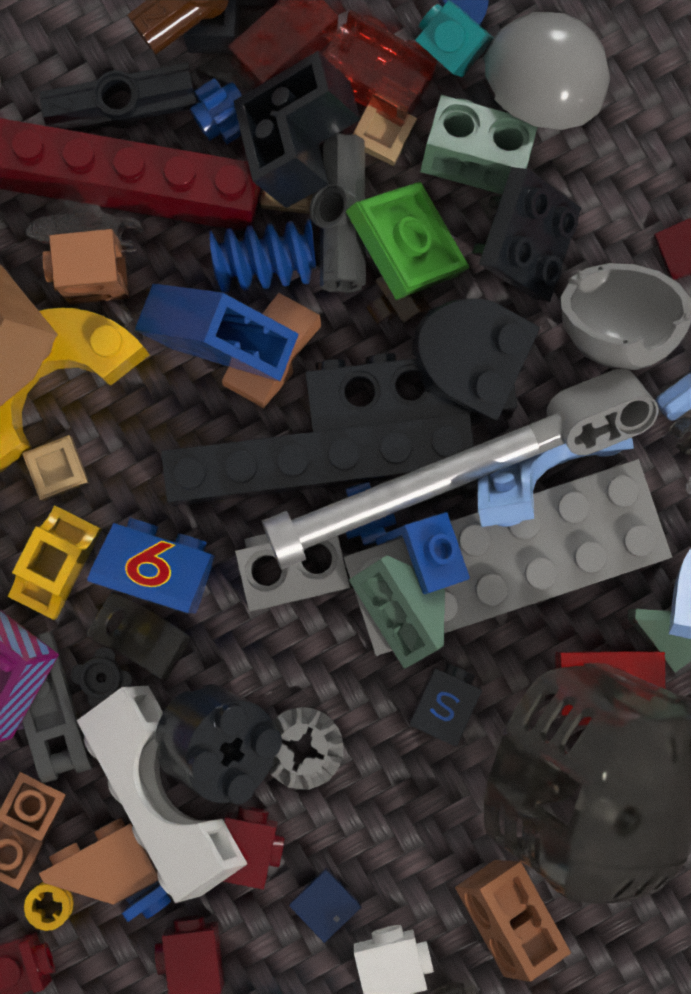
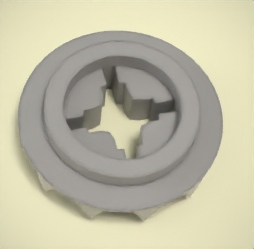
(325, 738)

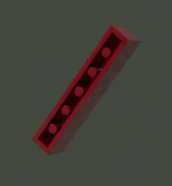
(127, 175)

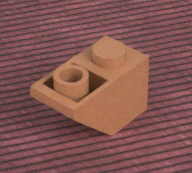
(105, 870)

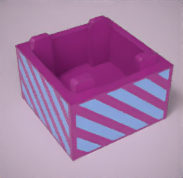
(23, 669)

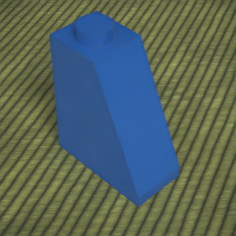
(216, 330)

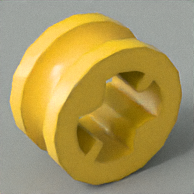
(36, 916)

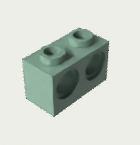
(476, 154)

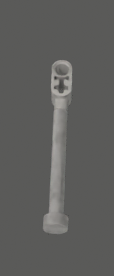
(581, 416)

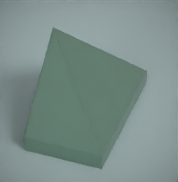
(401, 611)
(655, 629)

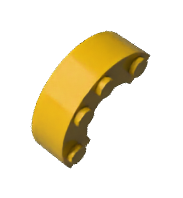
(82, 342)

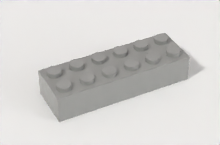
(577, 539)

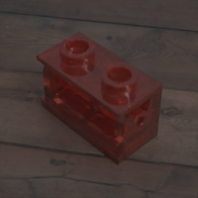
(283, 38)
(381, 66)

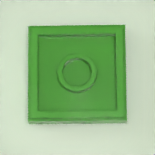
(407, 239)

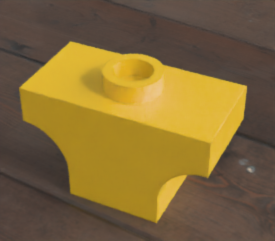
(53, 562)

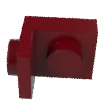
(25, 965)

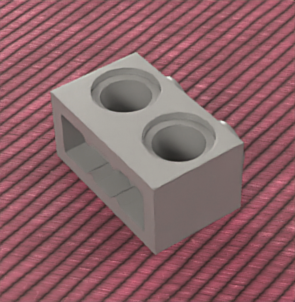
(295, 580)

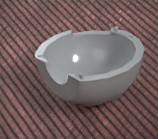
(548, 70)
(625, 315)

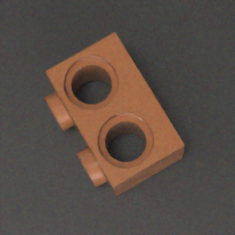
(87, 266)
(513, 920)

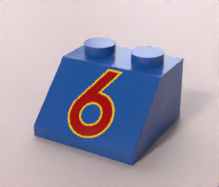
(153, 567)

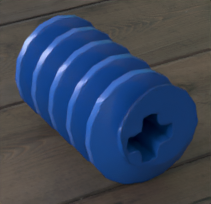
(263, 256)

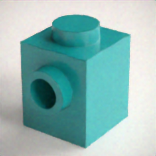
(453, 37)

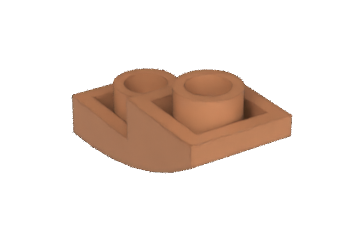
(293, 316)
(24, 826)

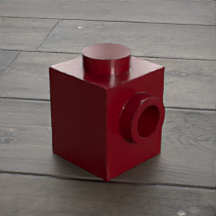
(257, 843)
(191, 957)

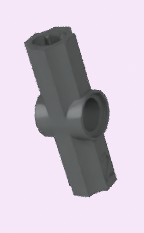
(340, 244)

